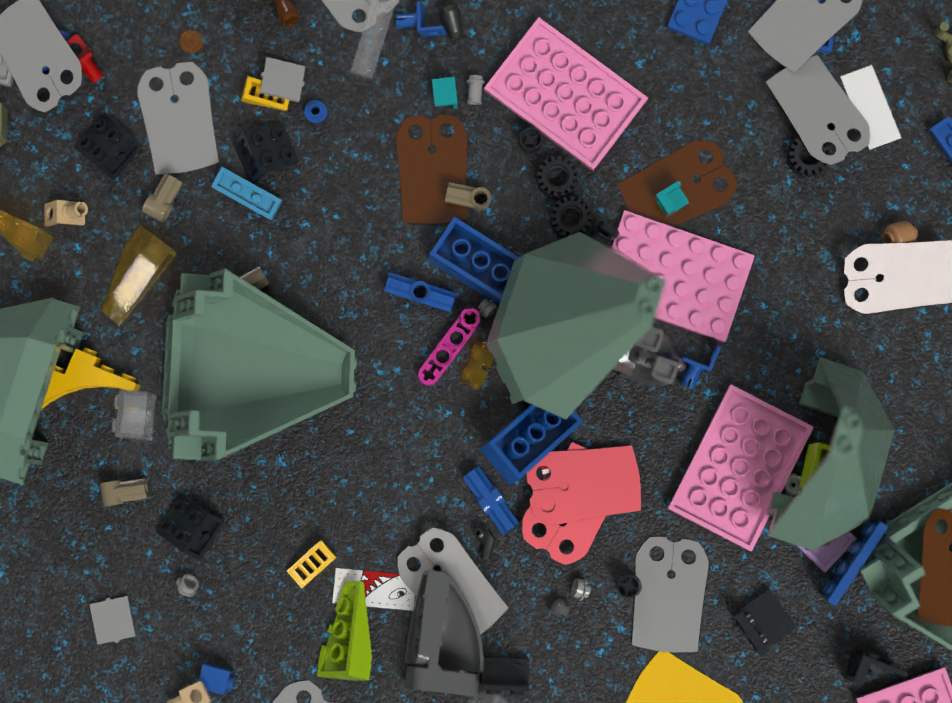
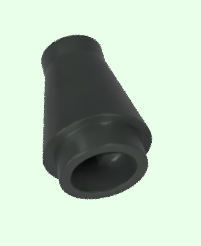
(451, 18)

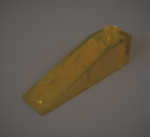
(25, 237)
(137, 270)

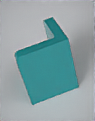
(445, 92)
(671, 199)

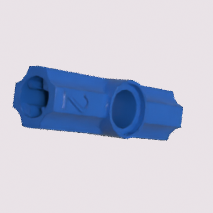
(405, 288)
(490, 500)

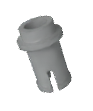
(475, 89)

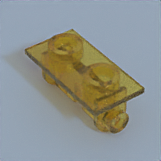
(473, 374)

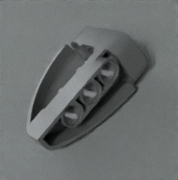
(443, 639)

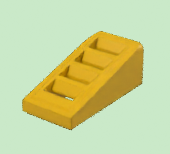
(246, 97)
(325, 550)

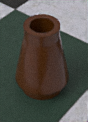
(286, 12)

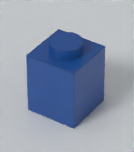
(216, 678)

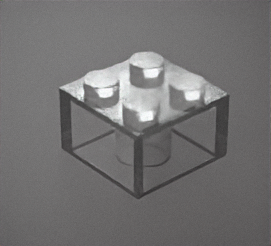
(134, 415)

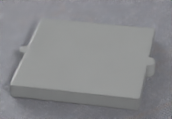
(282, 79)
(112, 620)

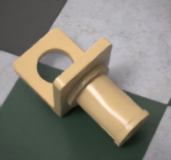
(65, 213)
(192, 694)

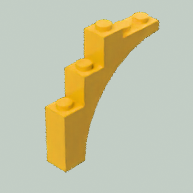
(85, 374)

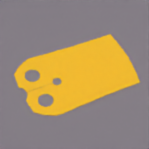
(674, 681)

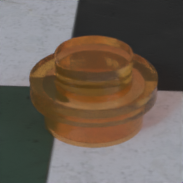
(191, 41)

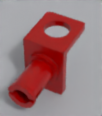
(85, 57)

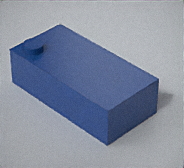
(473, 259)
(527, 441)

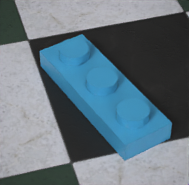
(247, 193)

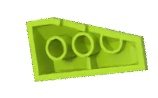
(349, 645)

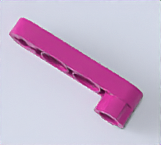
(446, 345)

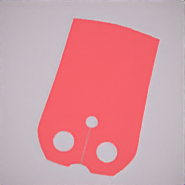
(598, 482)
(579, 532)

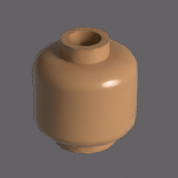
(900, 233)

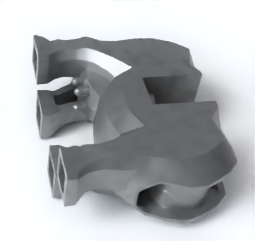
(650, 360)

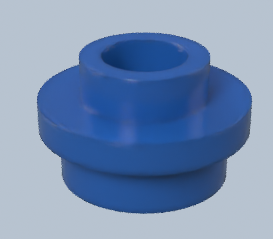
(315, 118)

